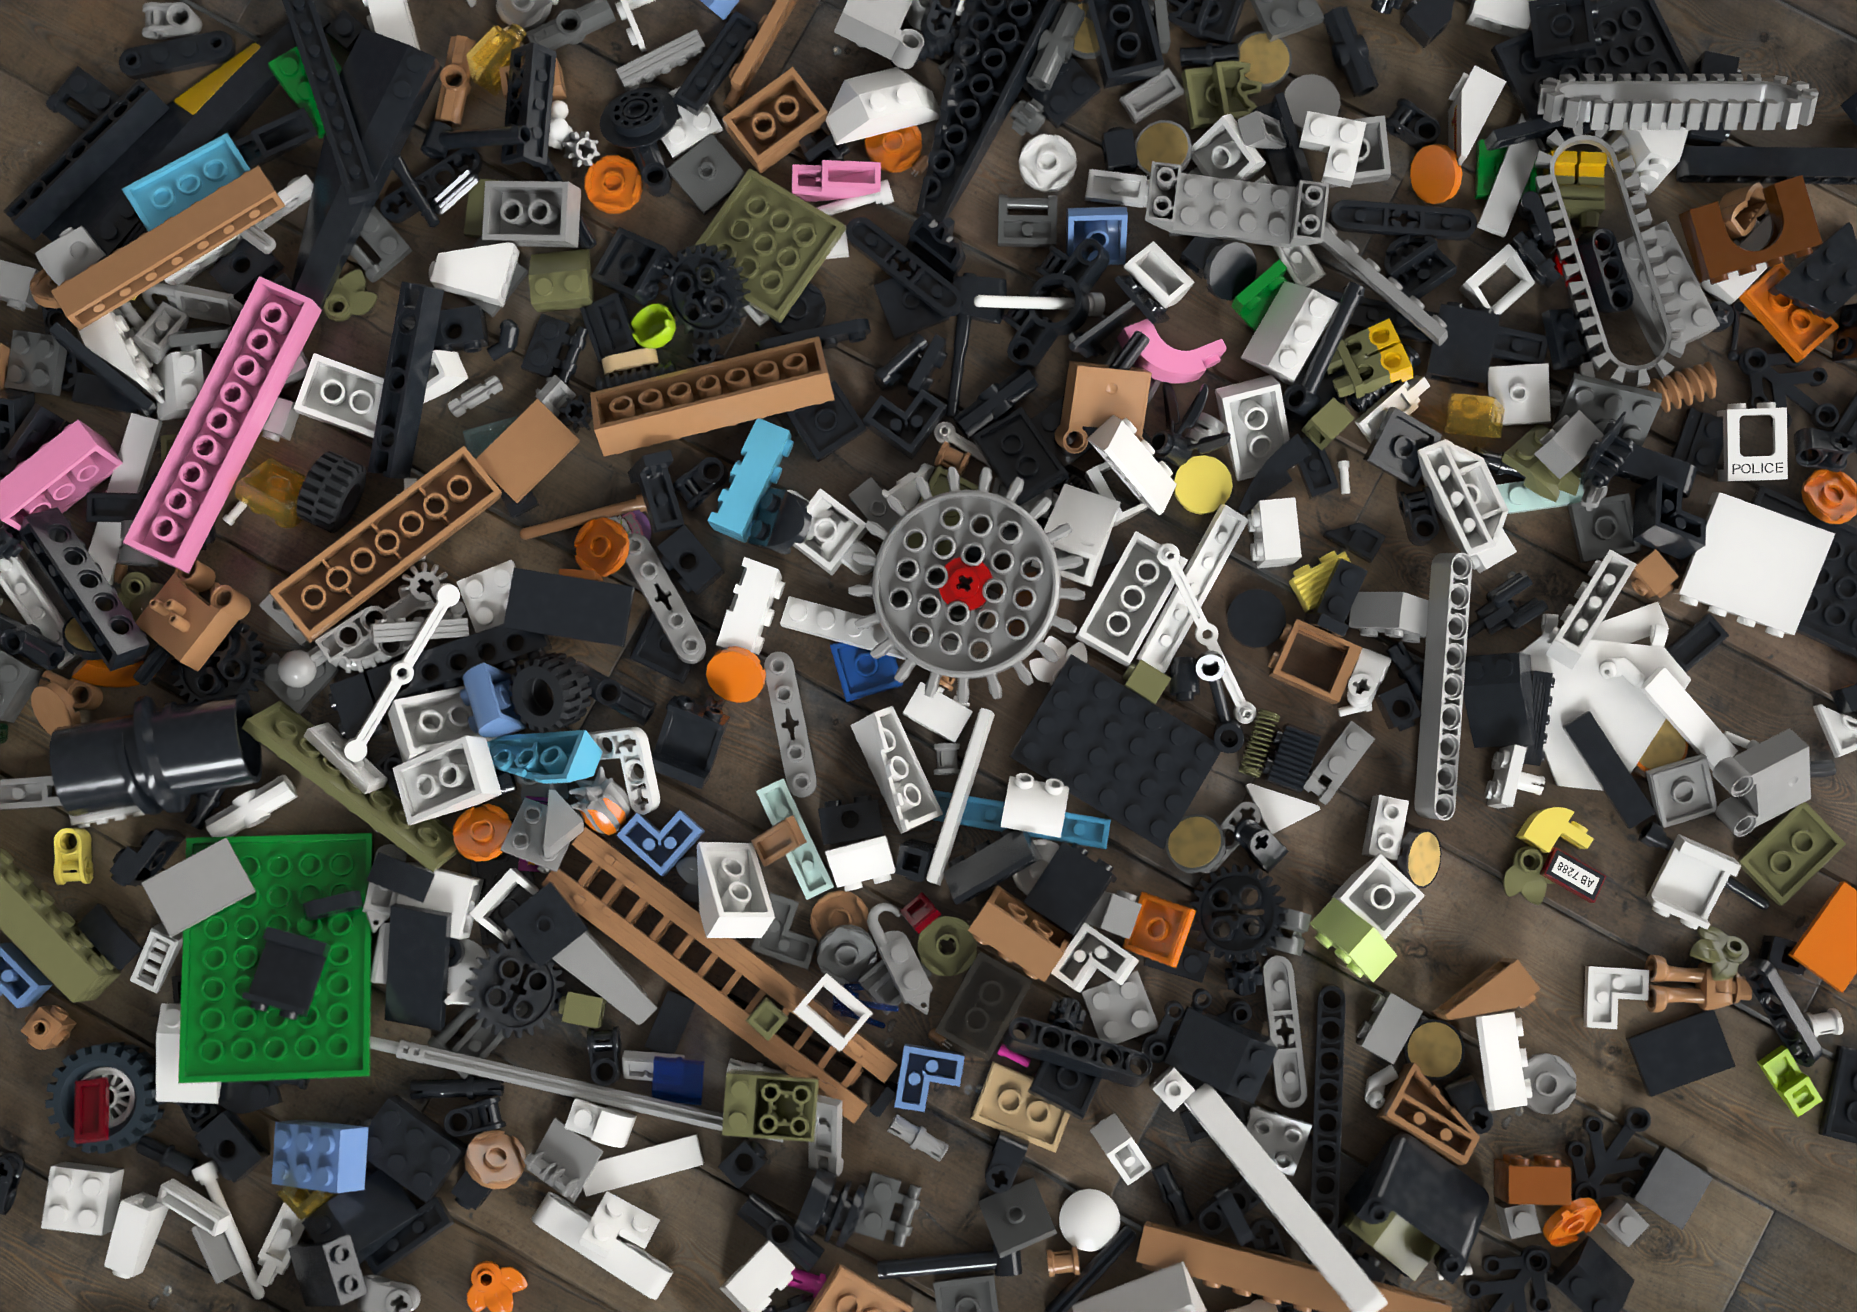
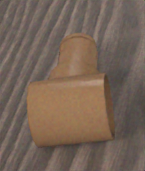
(75, 688)

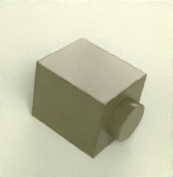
(1328, 423)
(1146, 681)
(582, 1009)

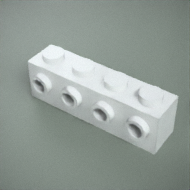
(1588, 613)

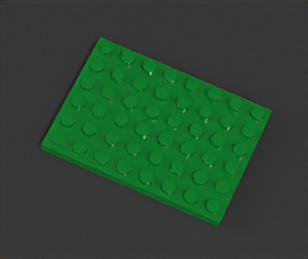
(221, 955)

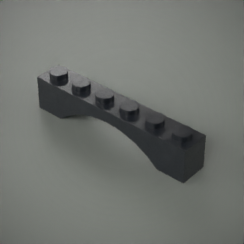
(1427, 19)

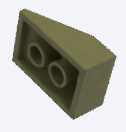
(1396, 1241)

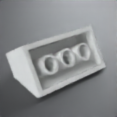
(1160, 1291)

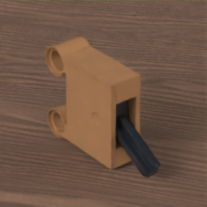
(1104, 390)

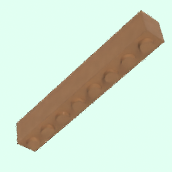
(167, 248)

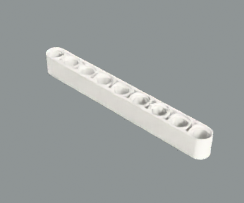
(1284, 1201)

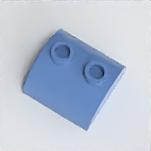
(1102, 224)
(490, 702)

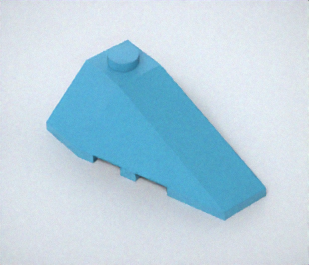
(547, 756)

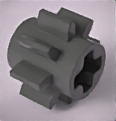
(1027, 117)

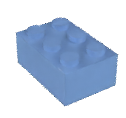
(320, 1156)

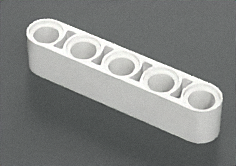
(624, 1258)

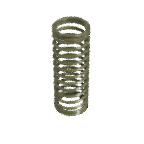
(1246, 769)

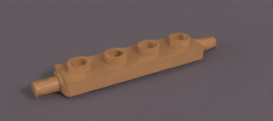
(757, 49)

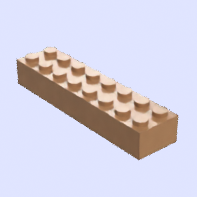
(711, 396)
(386, 544)

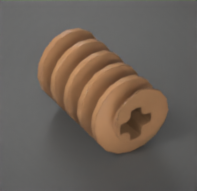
(1685, 386)

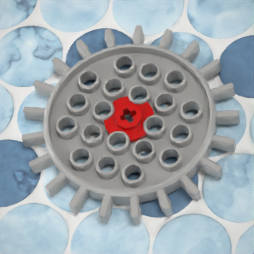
(1003, 648)

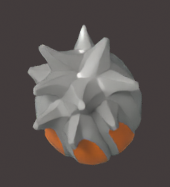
(602, 803)

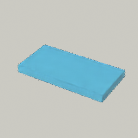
(185, 181)

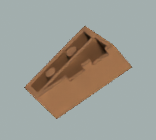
(1421, 1111)

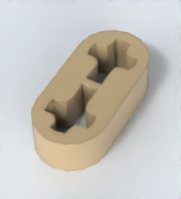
(629, 360)

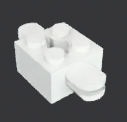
(833, 535)

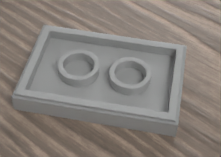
(198, 887)

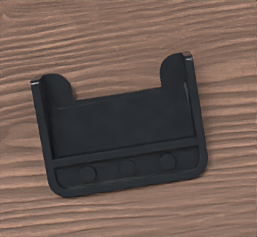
(1426, 1194)

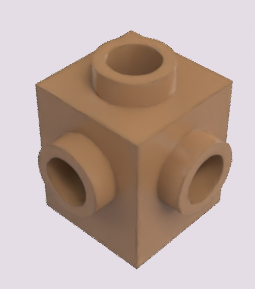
(56, 1024)

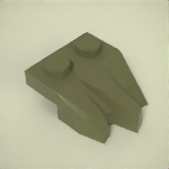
(1218, 92)
(1538, 475)

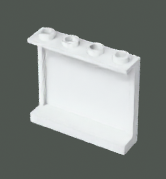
(1755, 565)

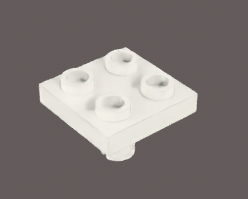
(1509, 778)

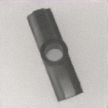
(588, 17)
(1055, 46)

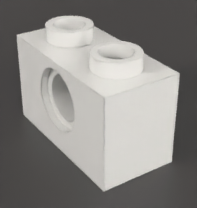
(1385, 827)

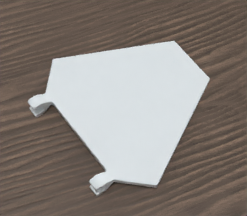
(1617, 705)

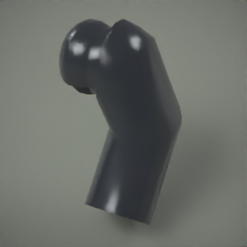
(508, 340)

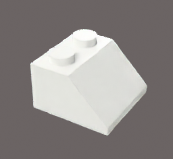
(182, 379)
(1379, 895)

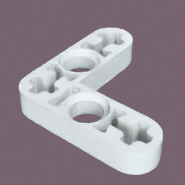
(629, 755)

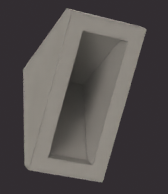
(561, 824)

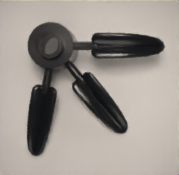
(1171, 445)

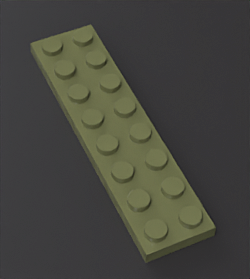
(283, 733)

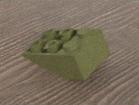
(770, 1105)

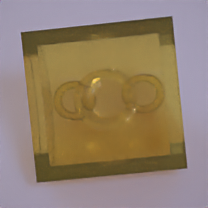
(272, 491)

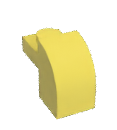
(1549, 824)

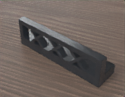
(532, 103)
(1286, 164)

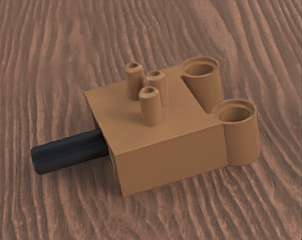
(186, 622)

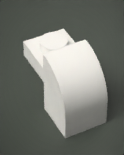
(601, 1124)

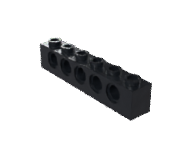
(84, 589)
(445, 656)

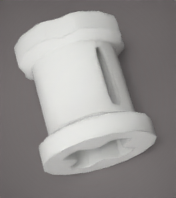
(1825, 1022)

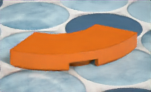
(97, 673)

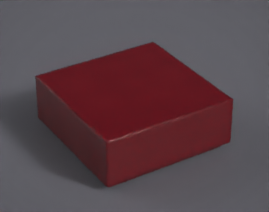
(920, 912)

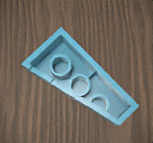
(751, 480)

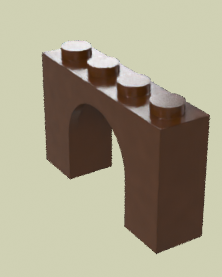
(1792, 233)

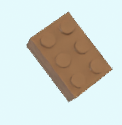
(775, 120)
(1020, 934)

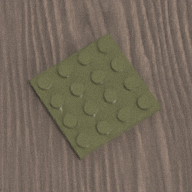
(774, 240)

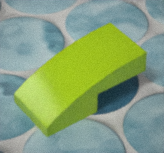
(1789, 1081)

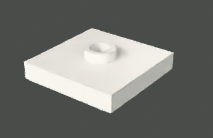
(1522, 392)

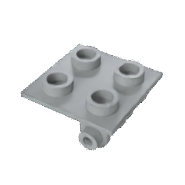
(527, 837)
(1279, 1137)
(564, 1160)

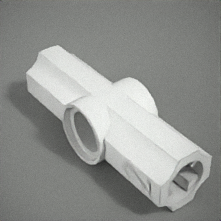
(252, 808)

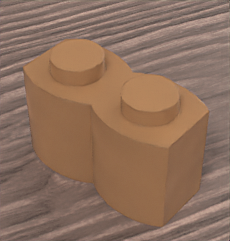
(1742, 208)

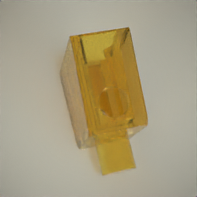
(491, 53)
(1474, 415)

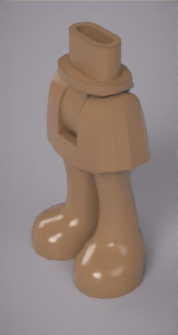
(1707, 992)

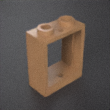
(1342, 674)

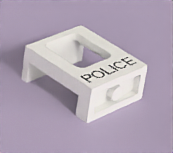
(1755, 467)

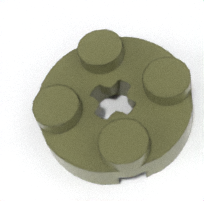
(948, 963)

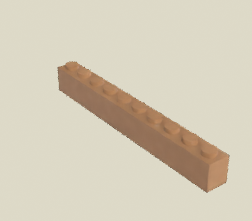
(1262, 1273)

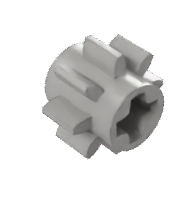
(584, 142)

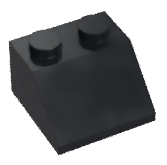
(1592, 1279)

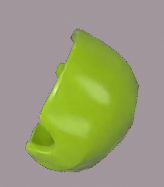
(653, 326)

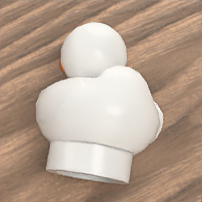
(559, 127)

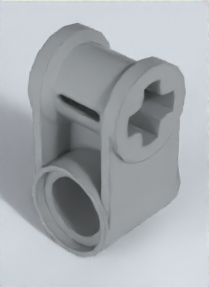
(164, 21)
(384, 1295)

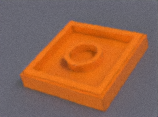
(1160, 930)

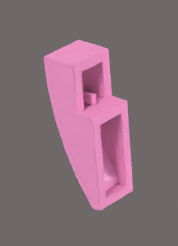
(835, 180)

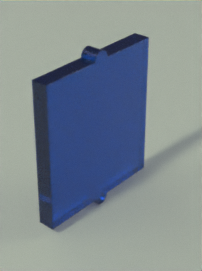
(678, 1080)

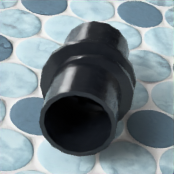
(154, 756)

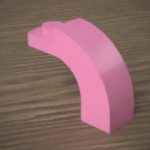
(1169, 363)

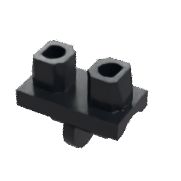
(825, 150)

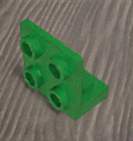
(1258, 296)

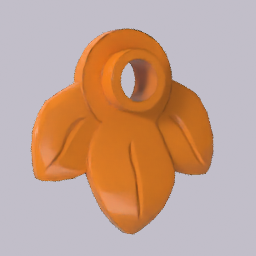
(498, 1291)

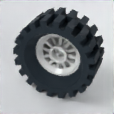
(105, 1061)

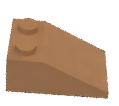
(1496, 989)

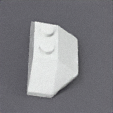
(880, 105)
(1463, 496)

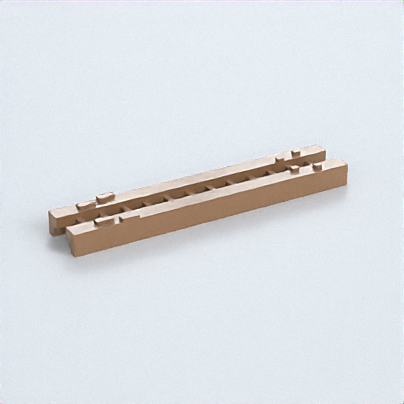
(693, 985)

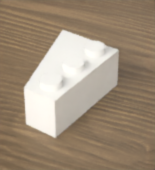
(751, 607)

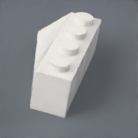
(896, 769)

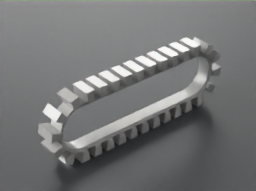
(1778, 102)
(1647, 237)

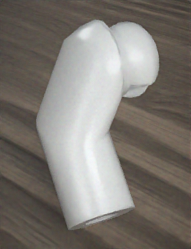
(1620, 667)
(1376, 1086)

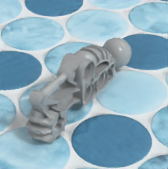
(300, 667)

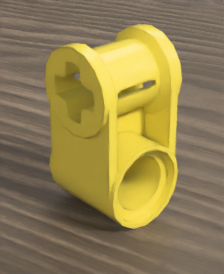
(73, 859)

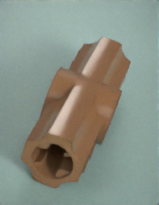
(453, 98)

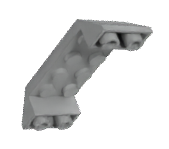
(1236, 208)

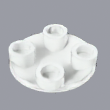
(1089, 1219)

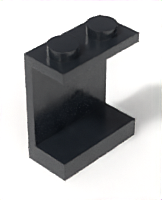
(287, 973)

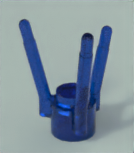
(846, 1012)

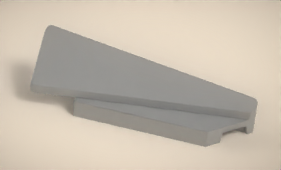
(606, 976)

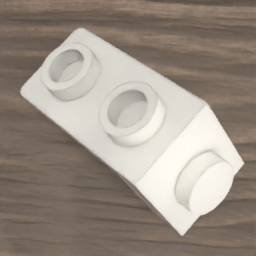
(624, 8)

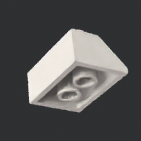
(1652, 151)
(1289, 331)
(1134, 462)
(1503, 1060)

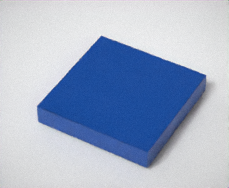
(861, 673)

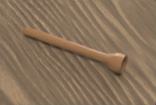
(582, 518)

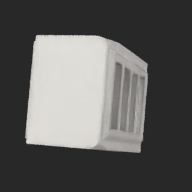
(158, 938)

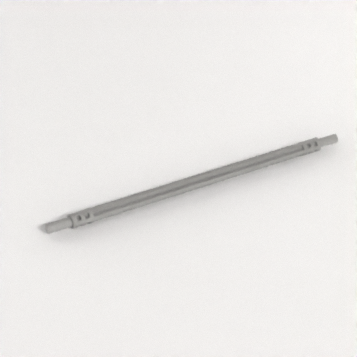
(550, 1083)

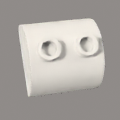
(1223, 152)
(1035, 805)

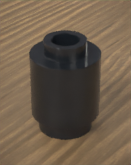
(1184, 679)

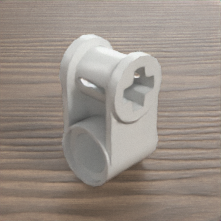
(1367, 674)

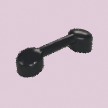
(1211, 667)

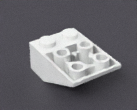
(114, 344)
(1091, 524)

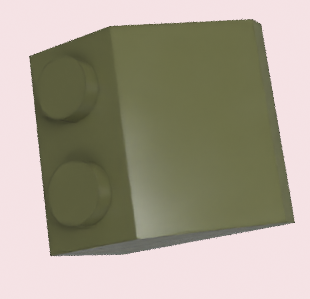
(561, 280)

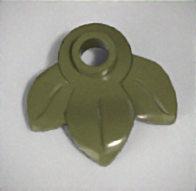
(351, 293)
(138, 601)
(1526, 879)
(1715, 949)

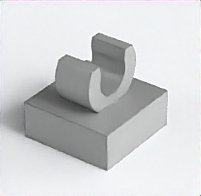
(554, 394)

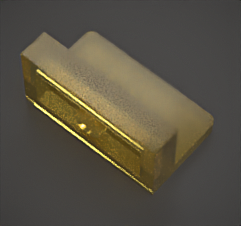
(303, 1202)

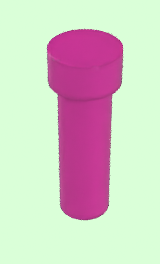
(1004, 1051)

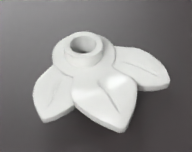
(1047, 670)

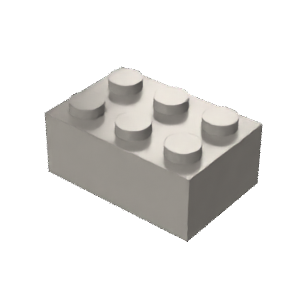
(531, 213)

